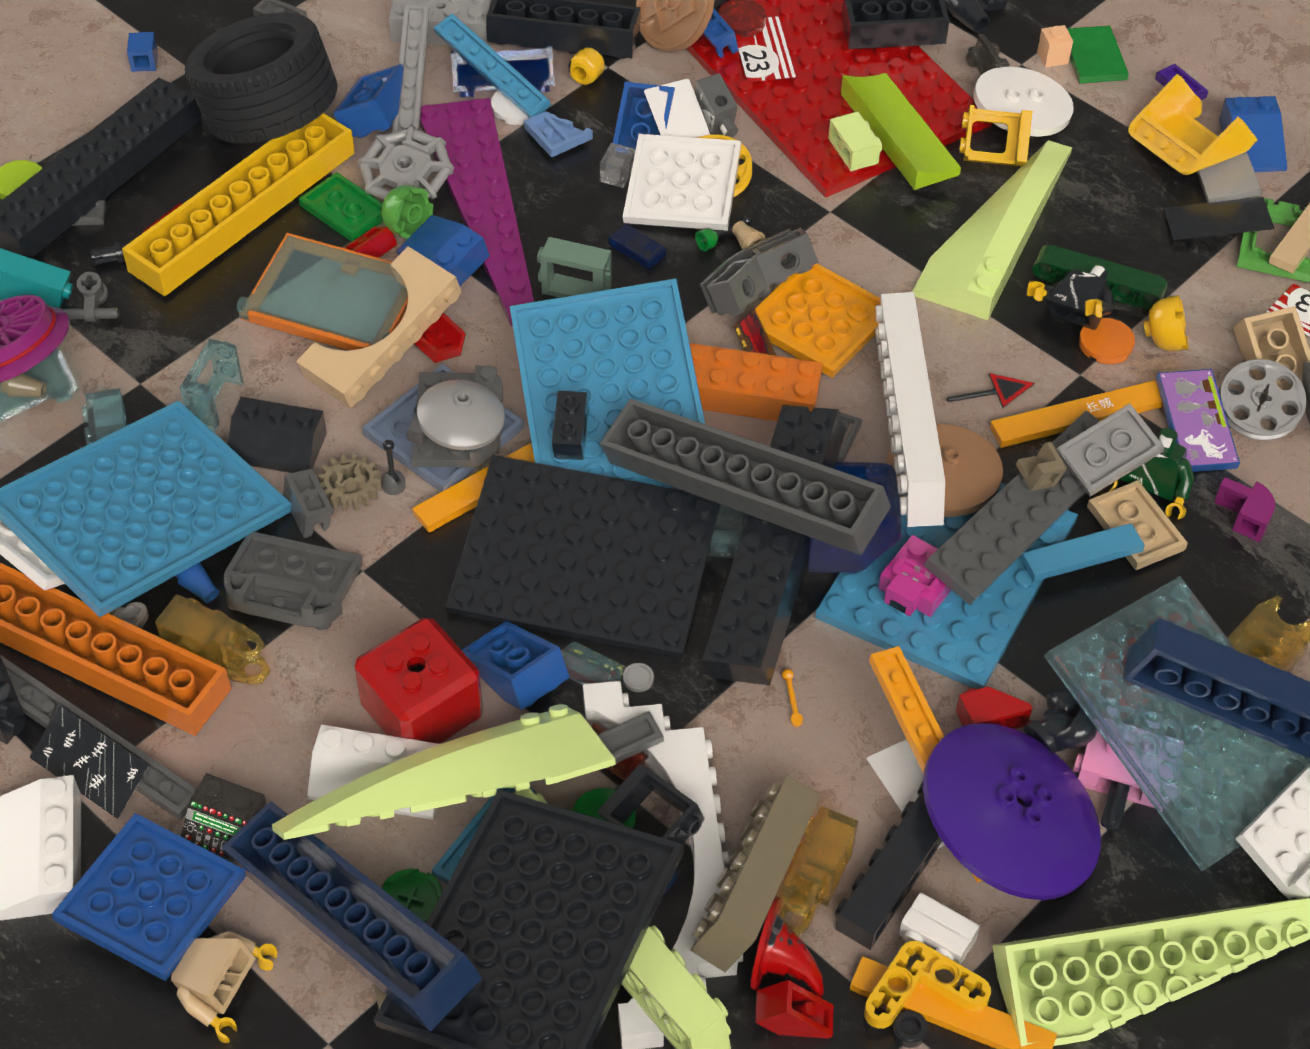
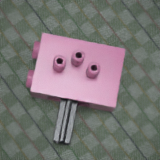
(1104, 772)

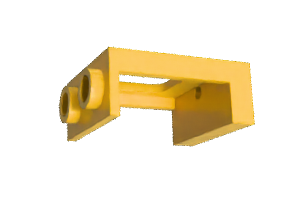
(1017, 137)

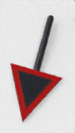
(1005, 388)

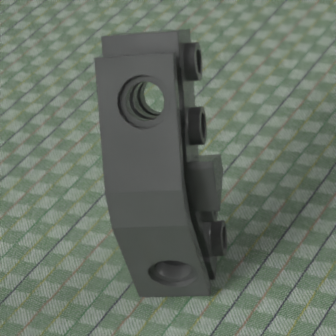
(753, 269)

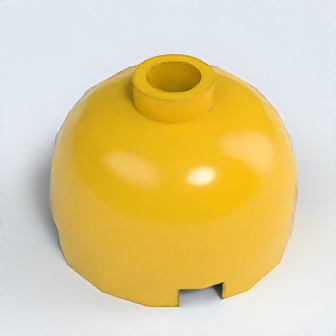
(1167, 324)

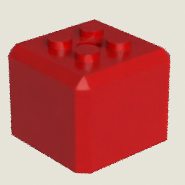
(423, 703)

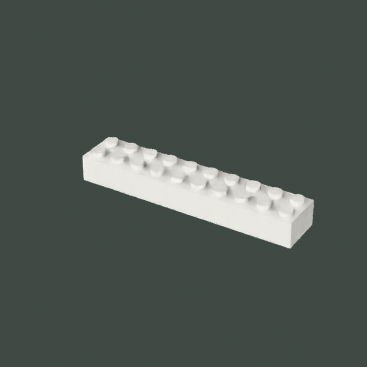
(910, 411)

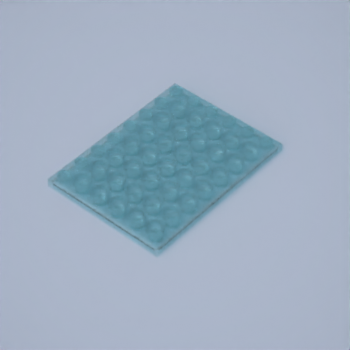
(1191, 767)

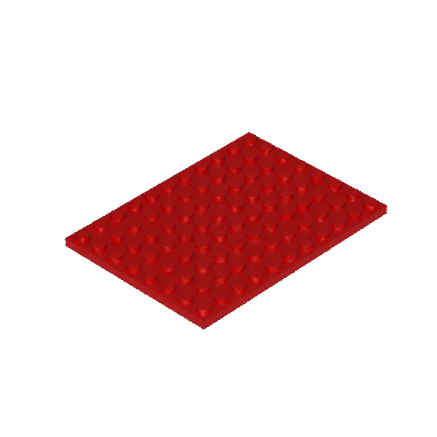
(799, 109)

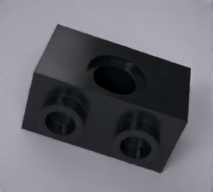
(570, 425)

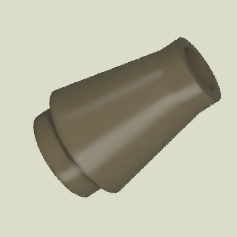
(24, 387)

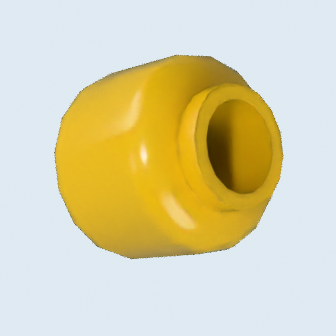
(586, 66)

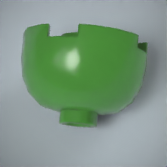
(406, 209)

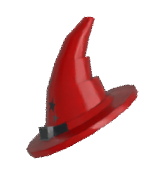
(784, 952)

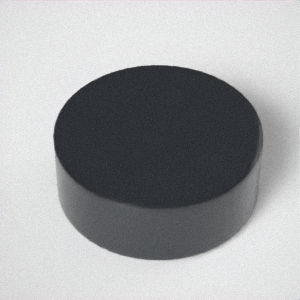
(909, 1029)

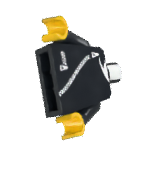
(1077, 298)

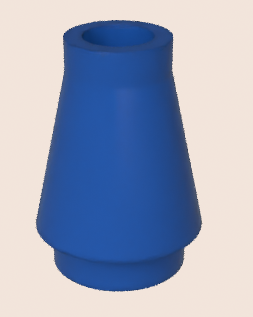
(198, 582)

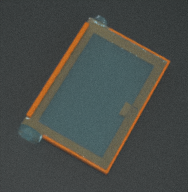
(326, 295)

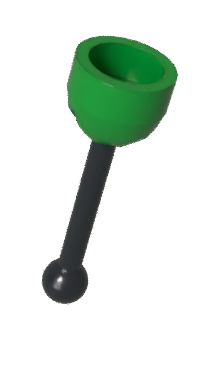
(707, 238)

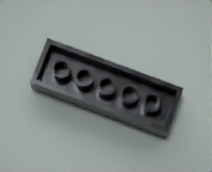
(565, 25)

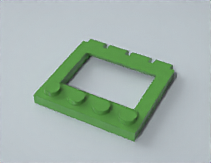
(1256, 259)

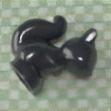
(1063, 723)

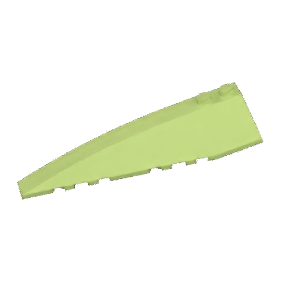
(982, 253)
(511, 755)
(1117, 972)

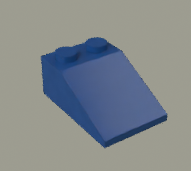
(372, 102)
(636, 115)
(1265, 122)
(449, 246)
(517, 664)

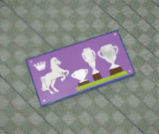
(1199, 418)

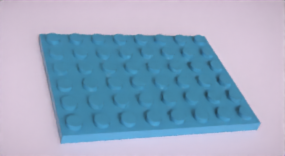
(615, 350)
(138, 507)
(959, 637)

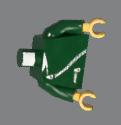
(1166, 474)

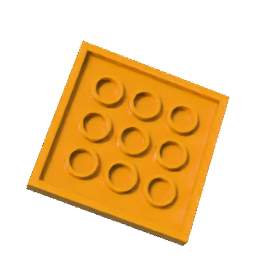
(820, 318)

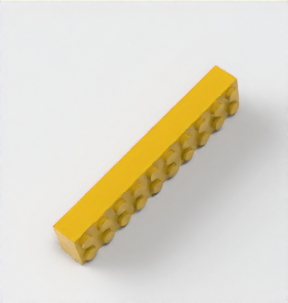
(236, 203)

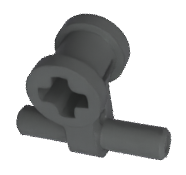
(94, 294)

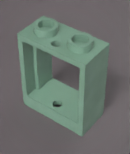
(574, 256)

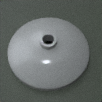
(460, 414)

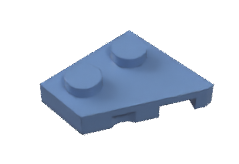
(555, 134)

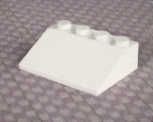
(39, 846)

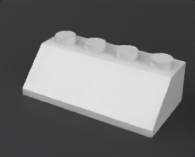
(348, 754)

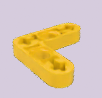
(924, 972)

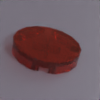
(744, 16)

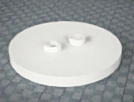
(1024, 89)

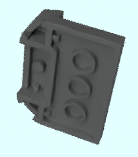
(434, 455)
(289, 580)

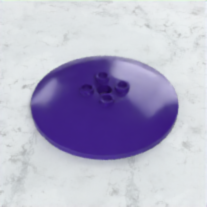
(974, 806)

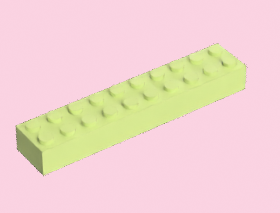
(670, 993)

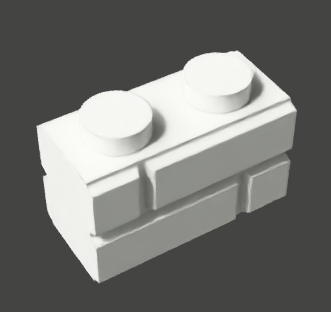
(939, 928)

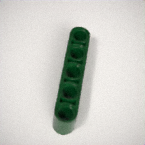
(1126, 283)

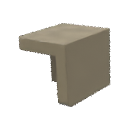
(1042, 470)

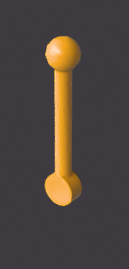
(796, 718)

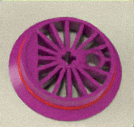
(28, 333)

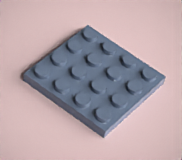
(394, 425)

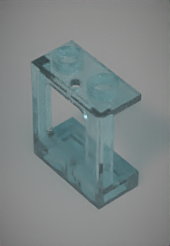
(199, 396)

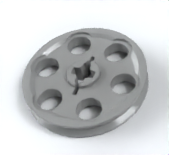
(1273, 403)

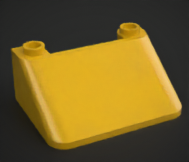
(1173, 134)

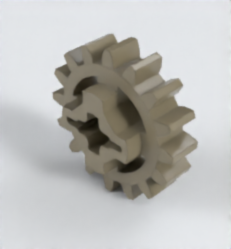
(350, 482)

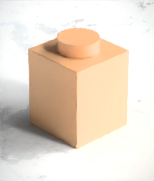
(1055, 46)

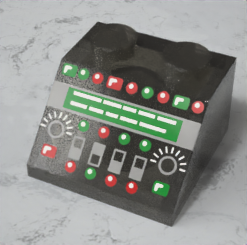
(219, 812)

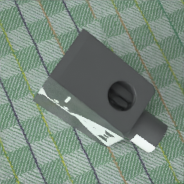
(717, 105)

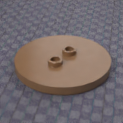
(674, 23)
(970, 470)

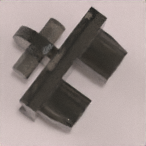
(985, 55)

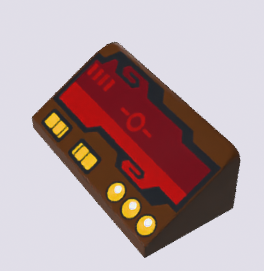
(753, 335)

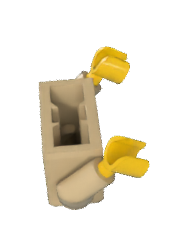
(213, 973)

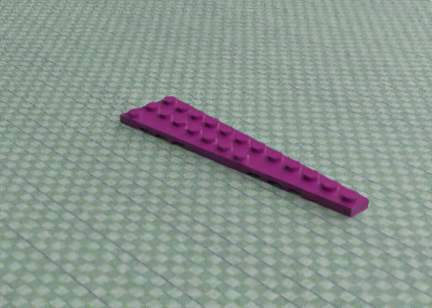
(482, 191)

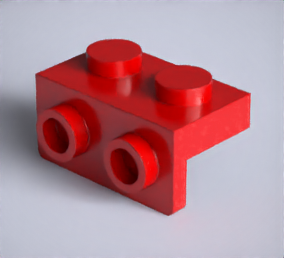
(442, 340)

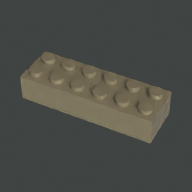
(755, 873)

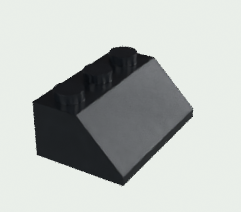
(276, 435)

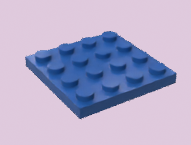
(149, 896)

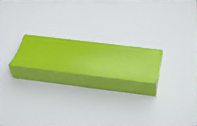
(900, 129)

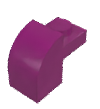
(1253, 507)

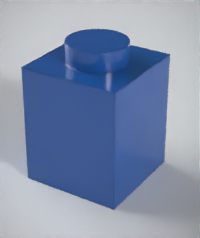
(142, 51)

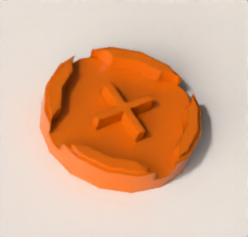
(1109, 343)

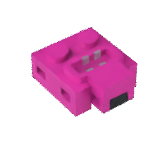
(910, 583)

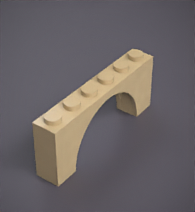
(353, 372)

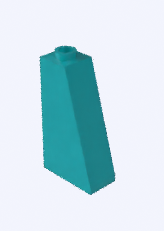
(31, 277)

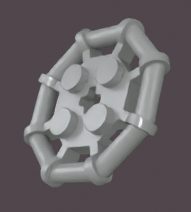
(409, 151)

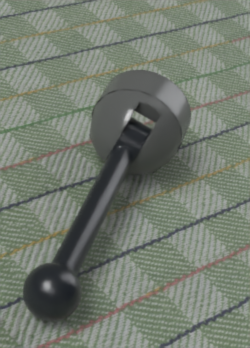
(392, 476)

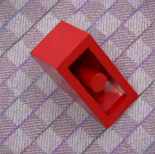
(992, 707)
(794, 1011)

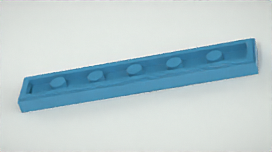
(492, 66)

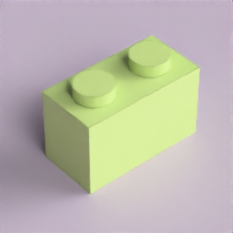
(854, 141)

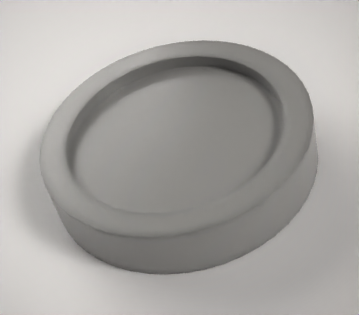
(638, 677)

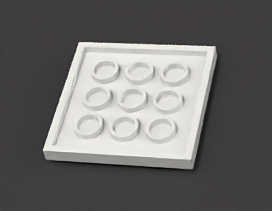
(682, 182)

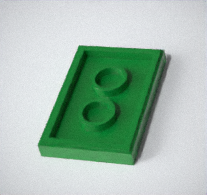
(1096, 55)
(343, 206)

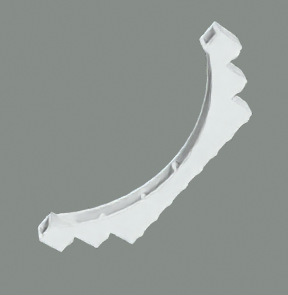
(685, 766)

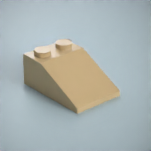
(1276, 338)

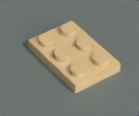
(1136, 506)

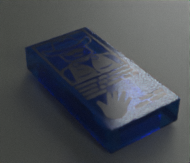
(637, 246)

